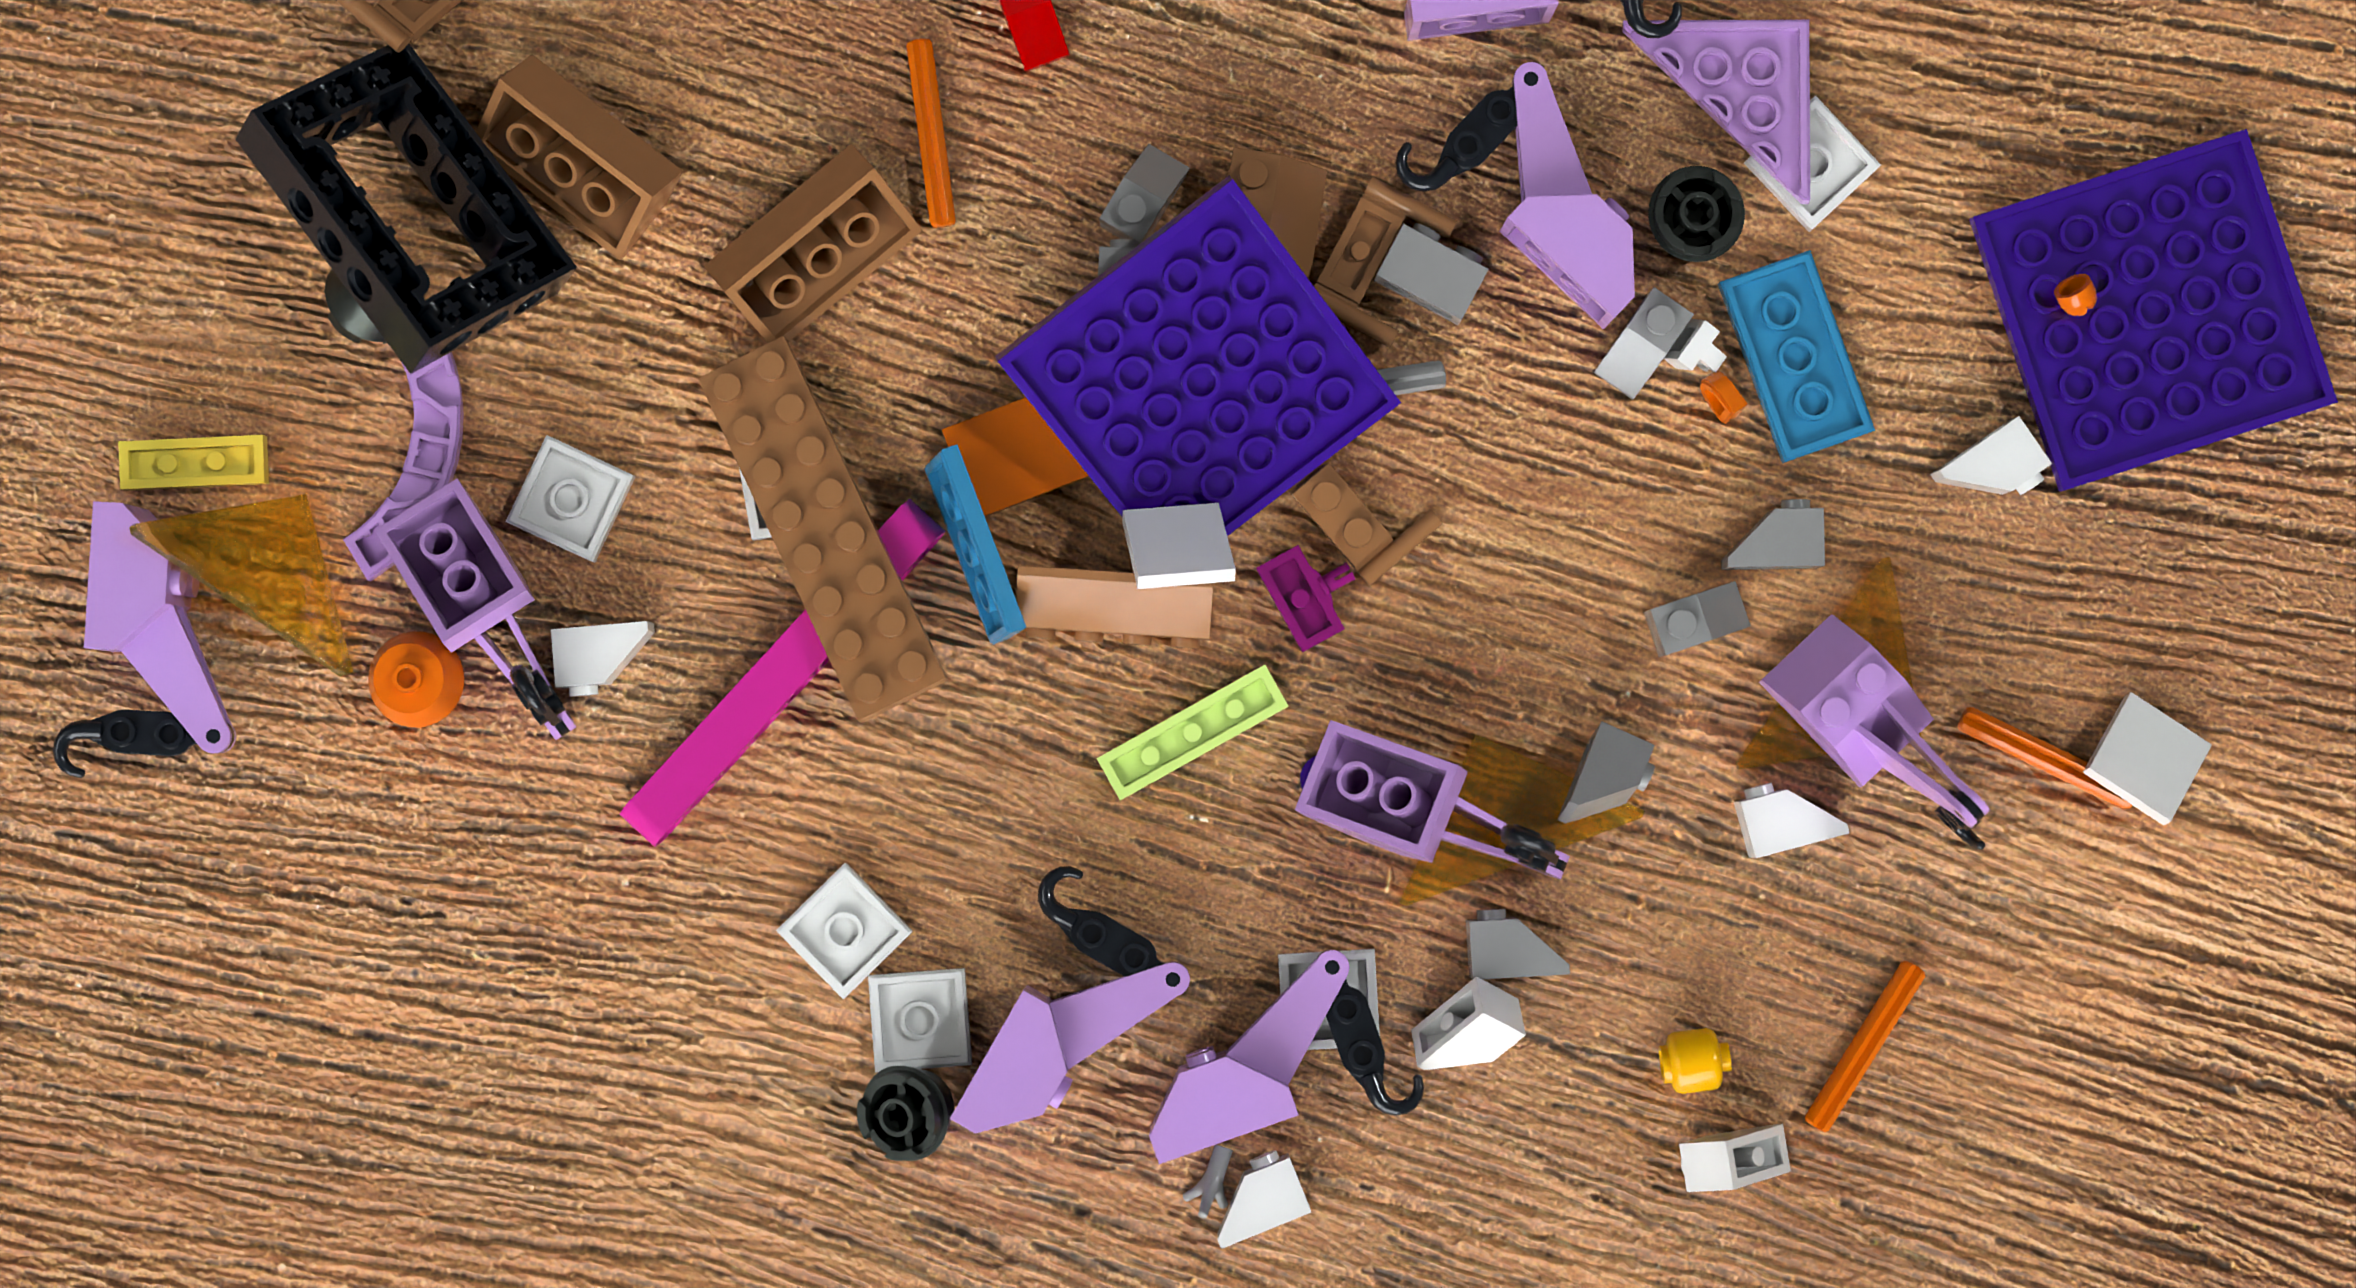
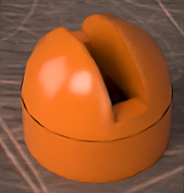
(2076, 294)

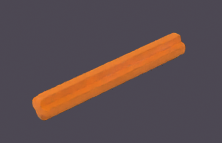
(931, 133)
(2034, 752)
(1865, 1046)

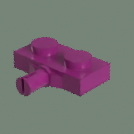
(1304, 596)

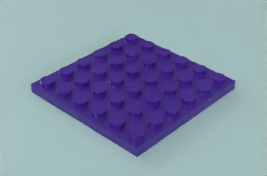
(2190, 320)
(1200, 368)

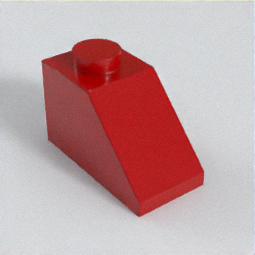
(1034, 32)

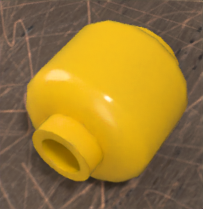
(1694, 1060)

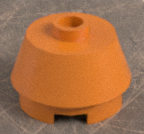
(415, 679)

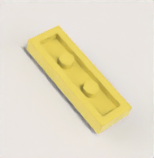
(193, 462)

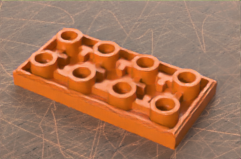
(1012, 456)

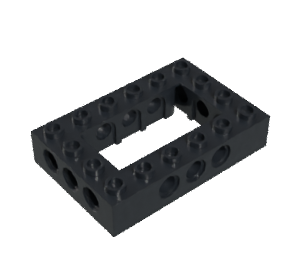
(293, 152)

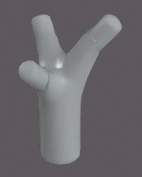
(1212, 1182)

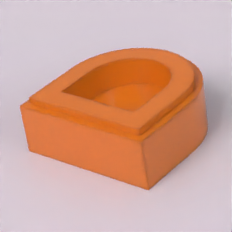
(1722, 396)

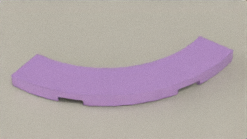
(429, 460)

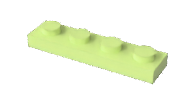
(1192, 732)

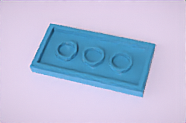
(1796, 356)
(974, 545)

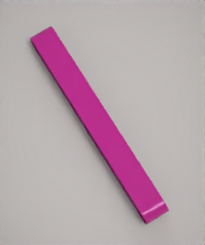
(758, 698)

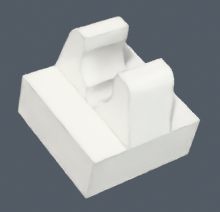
(1696, 348)

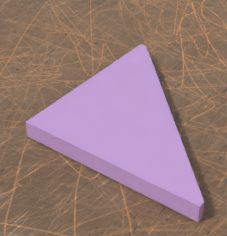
(1750, 83)

